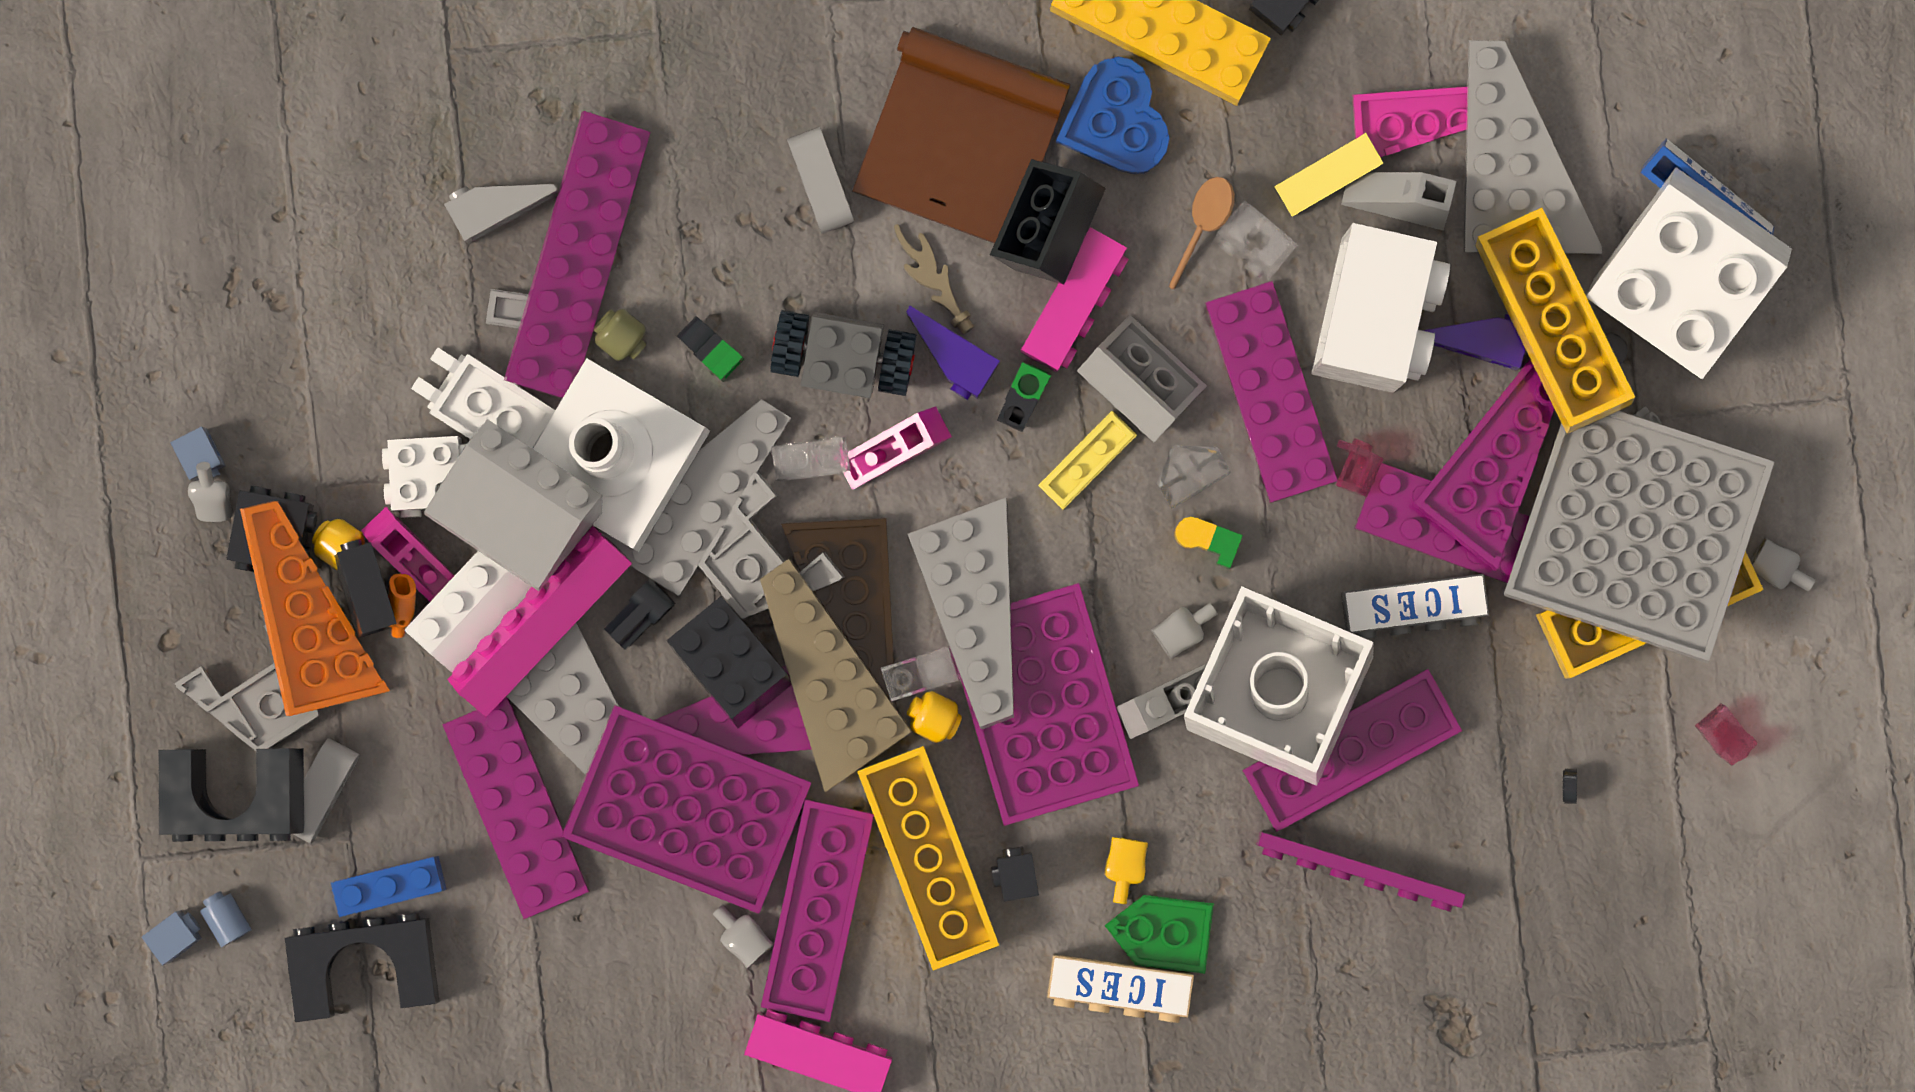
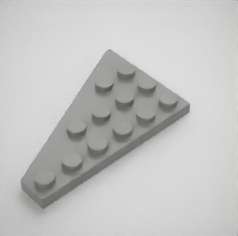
(1512, 157)

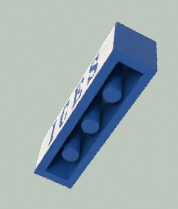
(1669, 157)

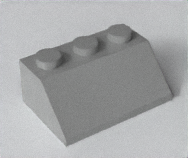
(1141, 378)

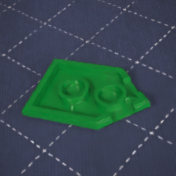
(1165, 933)

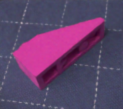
(896, 446)
(407, 553)

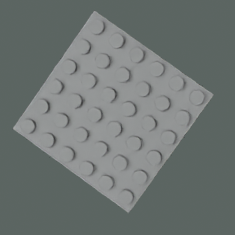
(1640, 531)

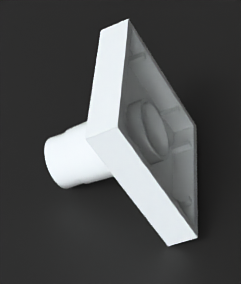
(647, 455)

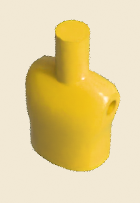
(1125, 865)

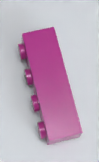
(1073, 302)
(816, 1054)

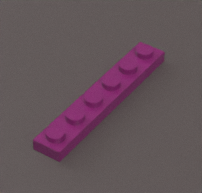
(1374, 876)

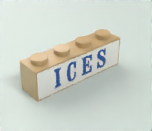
(1120, 986)

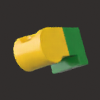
(1198, 533)

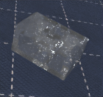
(1250, 222)

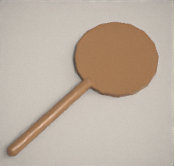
(1210, 212)

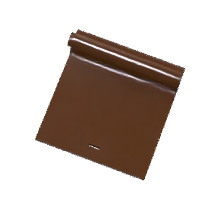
(958, 134)

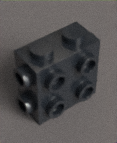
(294, 506)

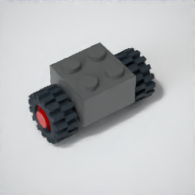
(842, 354)

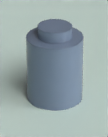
(224, 918)

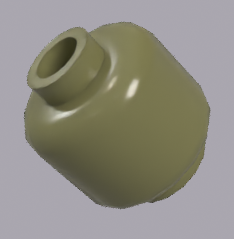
(620, 334)

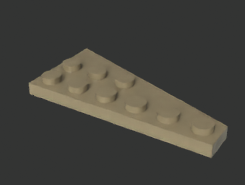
(837, 695)

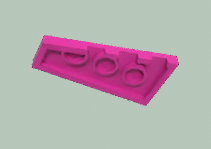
(1409, 117)

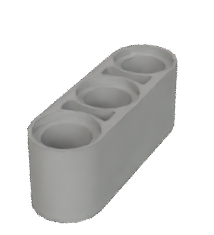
(820, 180)
(324, 784)

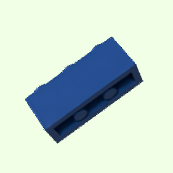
(388, 886)

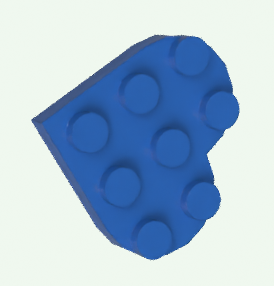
(1114, 118)

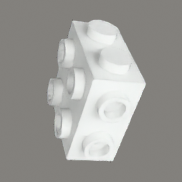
(417, 471)

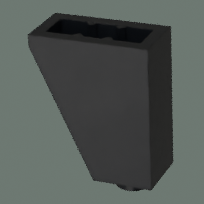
(364, 589)

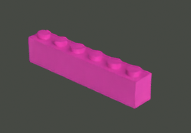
(538, 622)

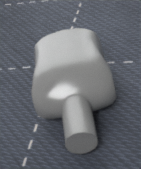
(210, 496)
(1779, 566)
(1182, 629)
(742, 936)

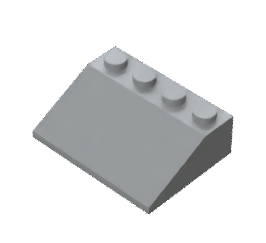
(514, 505)

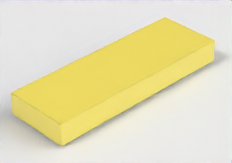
(1329, 174)
(1087, 460)

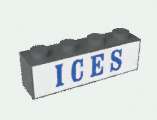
(1415, 604)

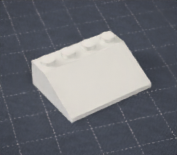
(467, 610)

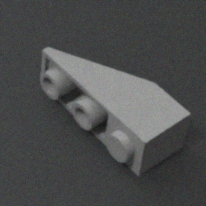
(1403, 196)
(1159, 704)

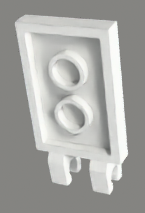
(477, 394)

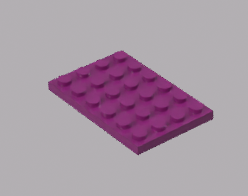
(1065, 723)
(686, 809)

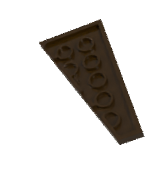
(862, 599)

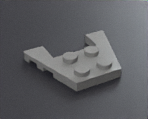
(744, 555)
(250, 710)

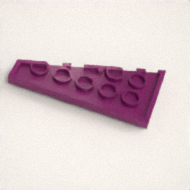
(1489, 472)
(772, 729)

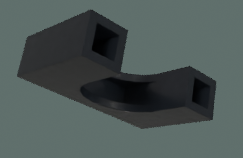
(274, 810)
(405, 942)

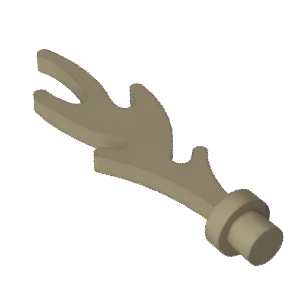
(927, 276)

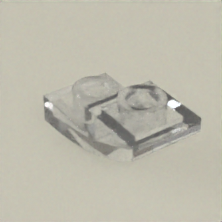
(810, 458)

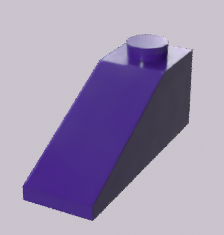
(1487, 340)
(958, 359)

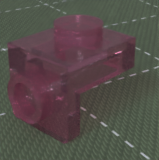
(1360, 467)
(1726, 735)

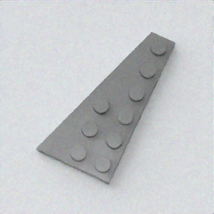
(706, 497)
(970, 587)
(567, 698)

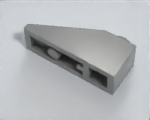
(488, 208)

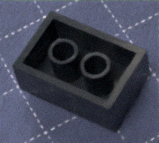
(1047, 221)
(729, 662)

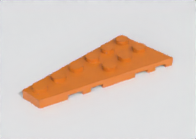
(308, 632)

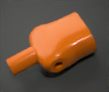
(402, 600)

